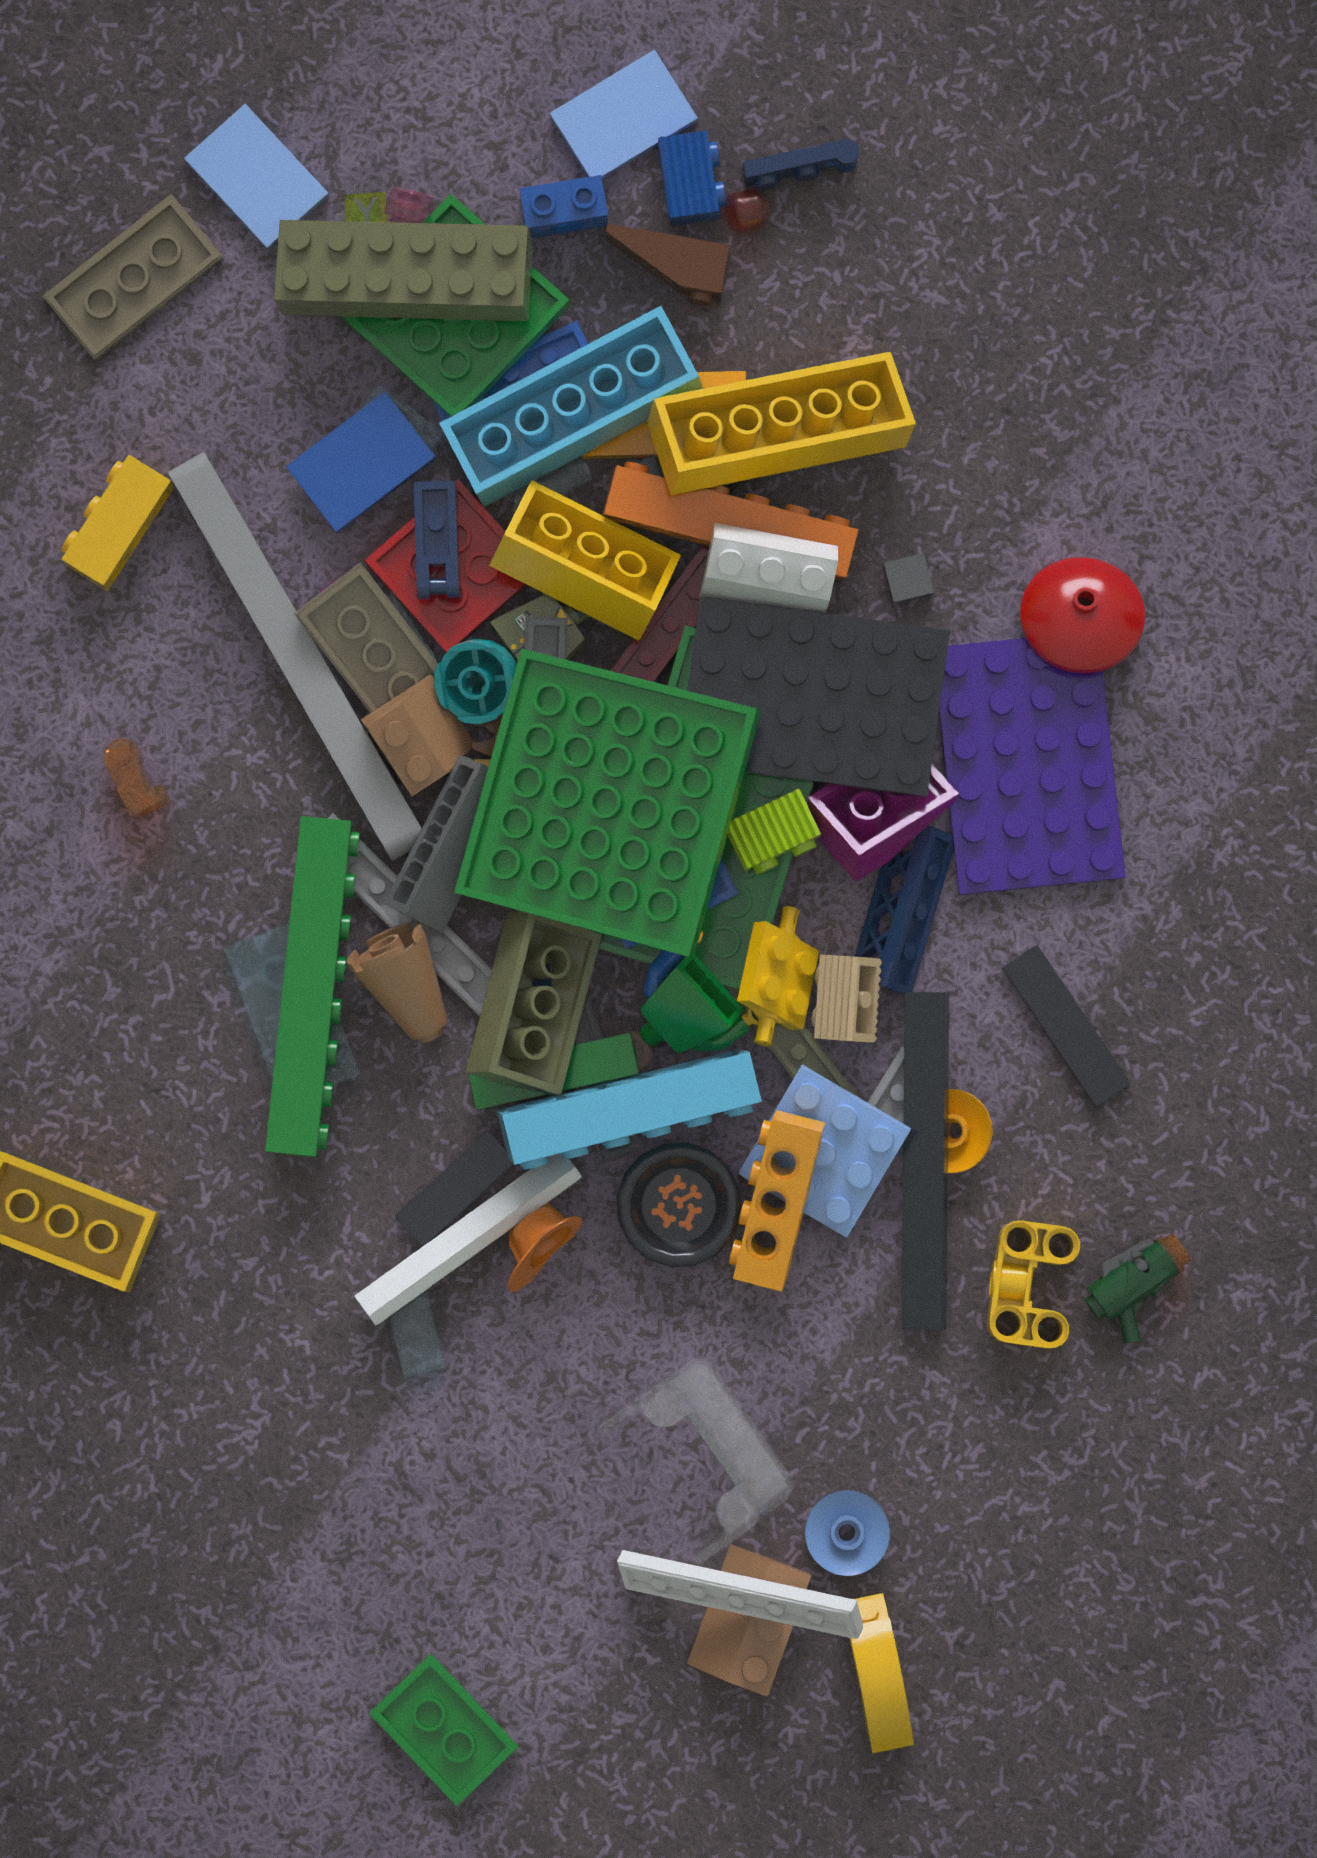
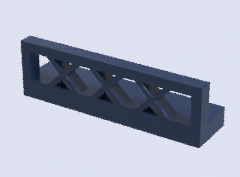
(910, 909)

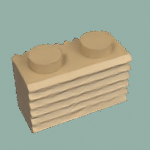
(846, 998)

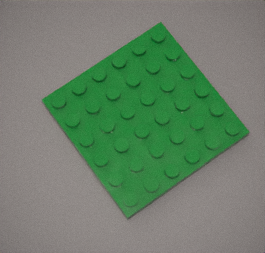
(607, 802)

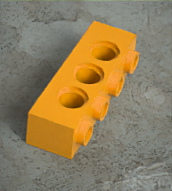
(771, 1265)

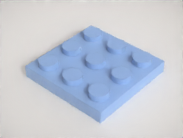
(852, 1153)

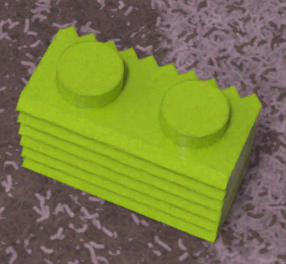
(773, 831)

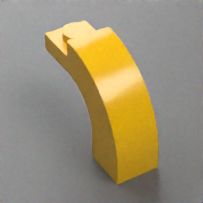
(880, 1678)

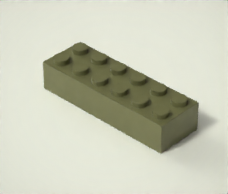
(404, 270)

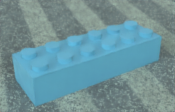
(569, 406)
(629, 1106)

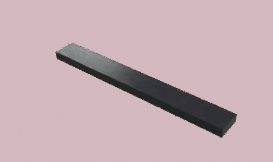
(925, 1161)

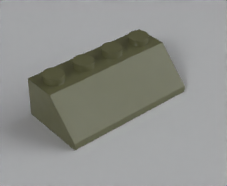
(526, 1028)

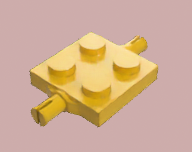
(778, 976)

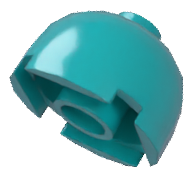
(475, 680)

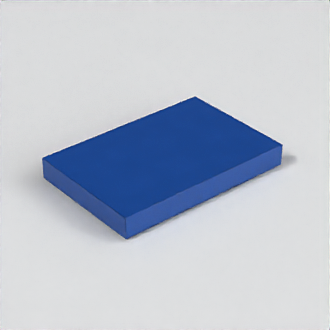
(361, 462)

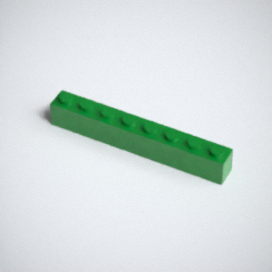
(310, 986)

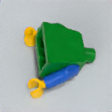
(690, 1006)

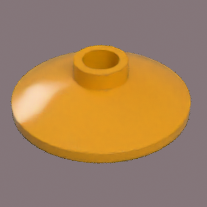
(976, 1131)

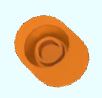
(537, 1240)

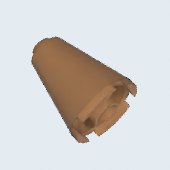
(403, 980)

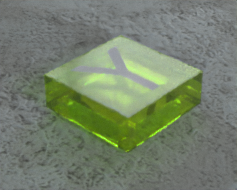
(366, 207)

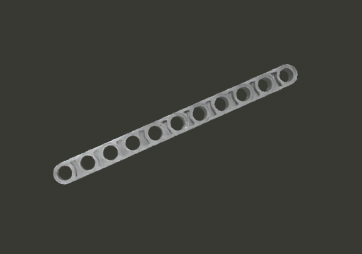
(297, 655)

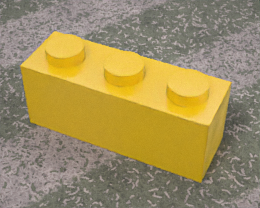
(116, 522)

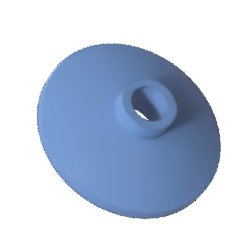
(866, 1546)

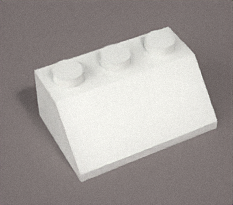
(769, 569)

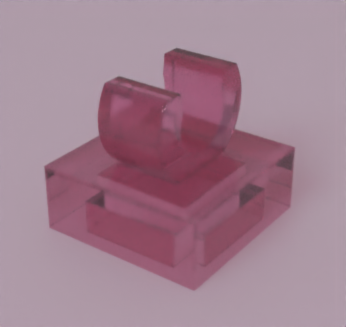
(408, 205)

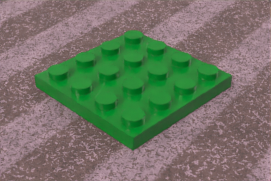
(457, 358)

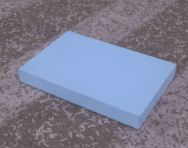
(623, 116)
(255, 175)

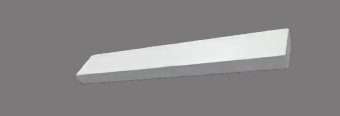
(466, 1237)
(741, 1594)

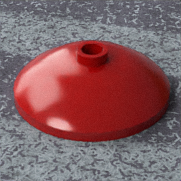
(1079, 635)

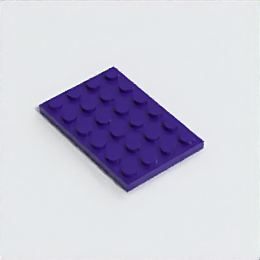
(1029, 770)

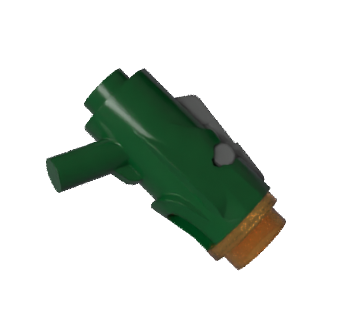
(1133, 1277)

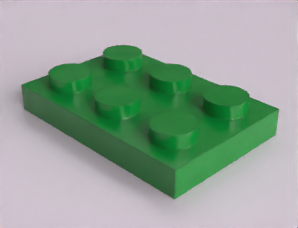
(443, 1729)

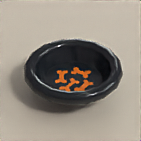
(678, 1204)

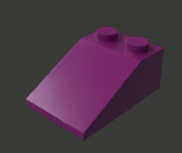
(870, 826)

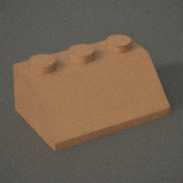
(743, 1646)

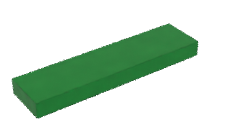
(589, 1065)

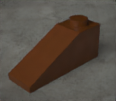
(682, 263)

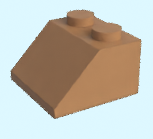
(418, 735)

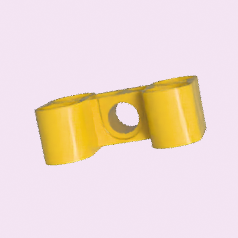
(1012, 1283)

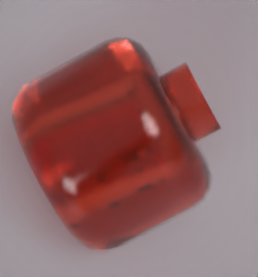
(746, 210)

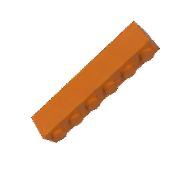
(646, 503)

